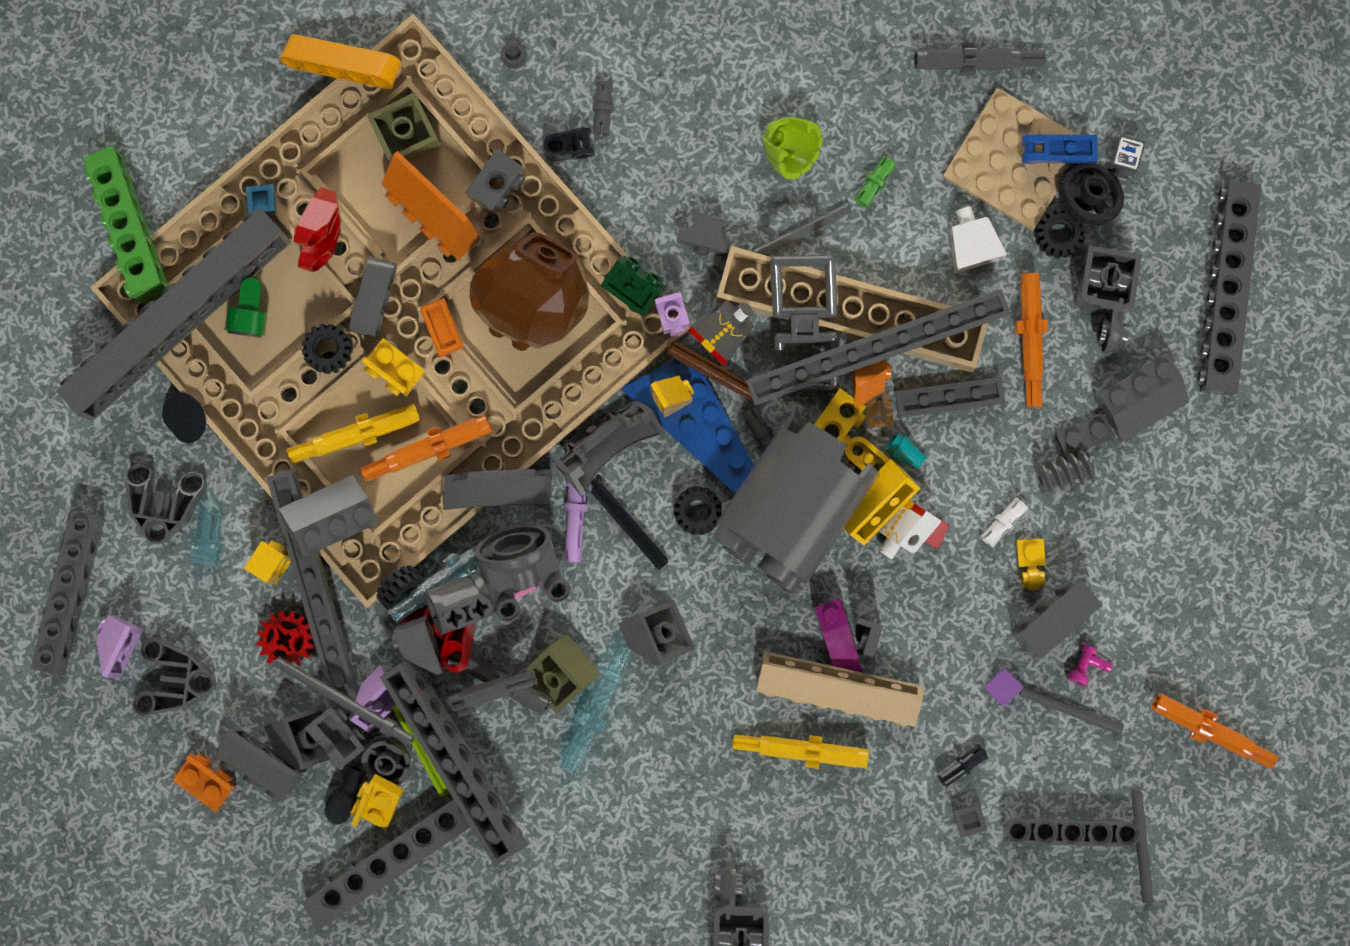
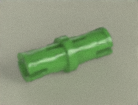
(875, 182)

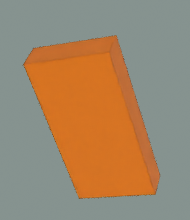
(441, 327)

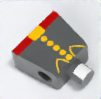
(723, 329)

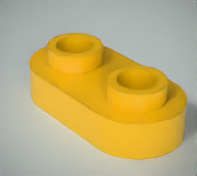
(870, 453)

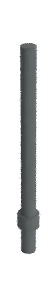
(387, 726)

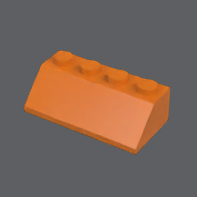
(429, 208)

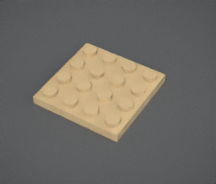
(992, 164)

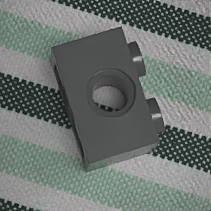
(497, 167)

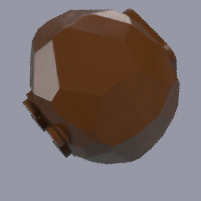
(531, 292)

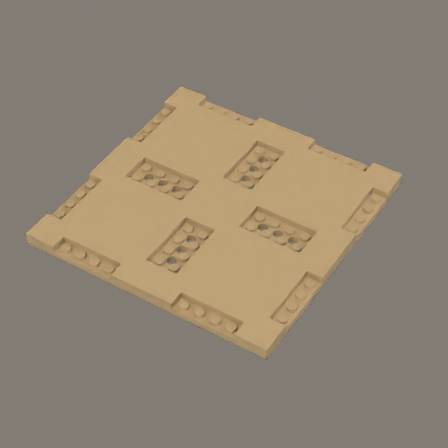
(528, 395)

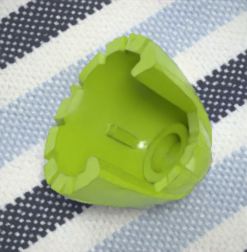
(792, 146)

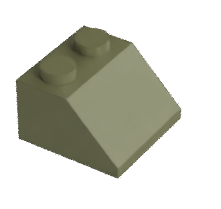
(563, 672)

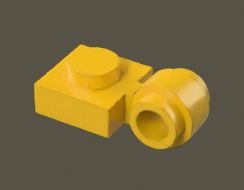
(1030, 555)

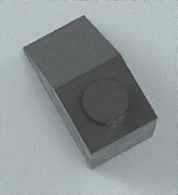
(418, 644)

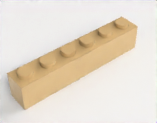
(840, 689)

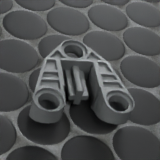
(182, 507)
(174, 656)

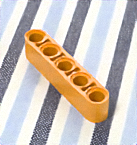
(341, 61)

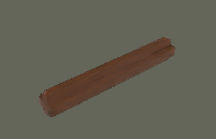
(709, 369)

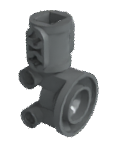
(508, 563)

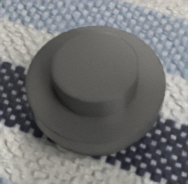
(513, 55)

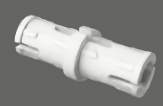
(1004, 522)

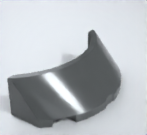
(601, 441)
(496, 488)

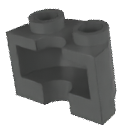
(337, 736)

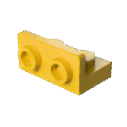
(393, 367)
(377, 802)

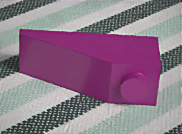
(837, 635)

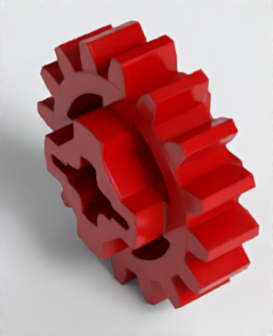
(296, 633)

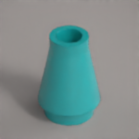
(904, 450)

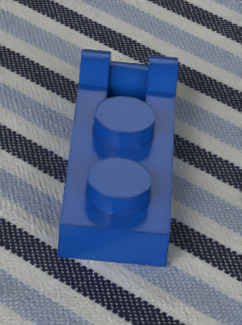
(1060, 149)

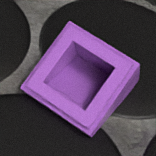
(1003, 687)

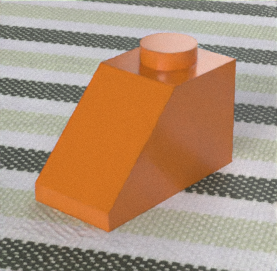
(869, 381)

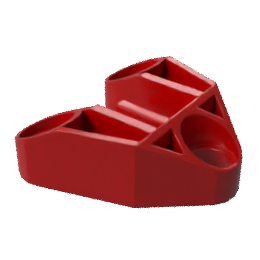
(318, 230)
(455, 640)

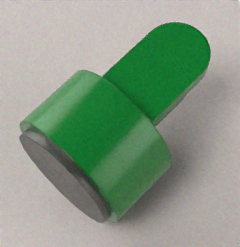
(246, 318)

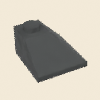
(657, 633)
(293, 742)

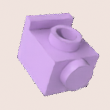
(672, 302)

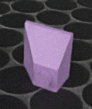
(115, 644)

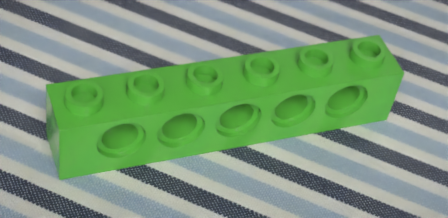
(152, 279)

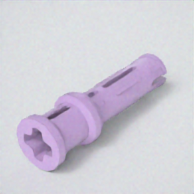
(576, 507)

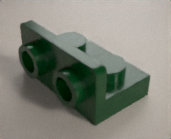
(633, 285)

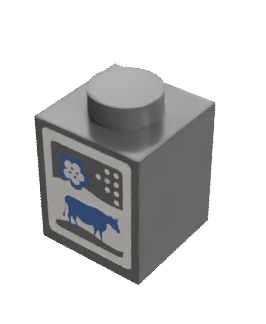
(1126, 156)

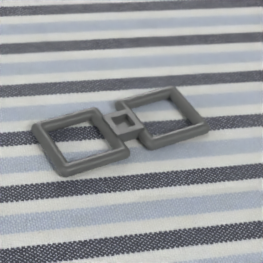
(805, 319)

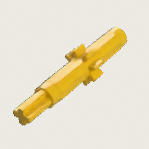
(363, 431)
(811, 751)

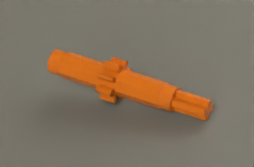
(1031, 328)
(436, 444)
(1205, 727)

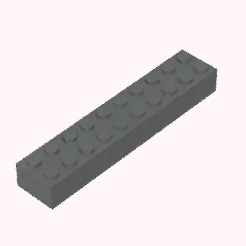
(173, 315)

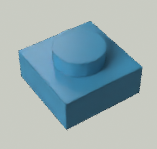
(261, 197)

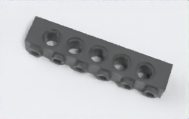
(67, 593)

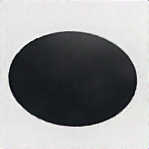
(184, 417)

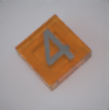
(879, 414)

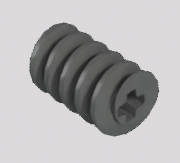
(1065, 471)

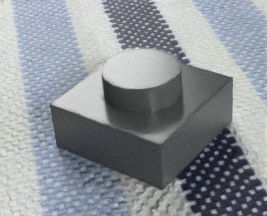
(969, 820)

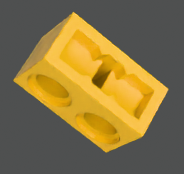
(832, 417)
(269, 562)

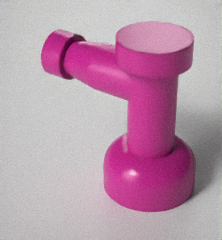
(1087, 658)

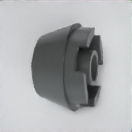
(388, 759)

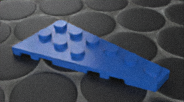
(699, 426)

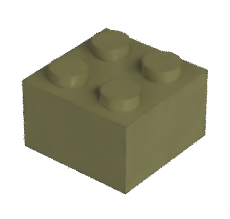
(404, 129)

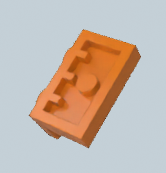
(204, 781)

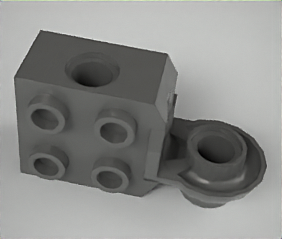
(1108, 288)
(737, 922)

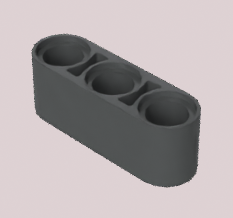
(373, 296)

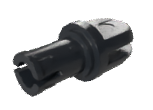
(343, 798)

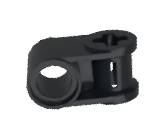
(571, 145)

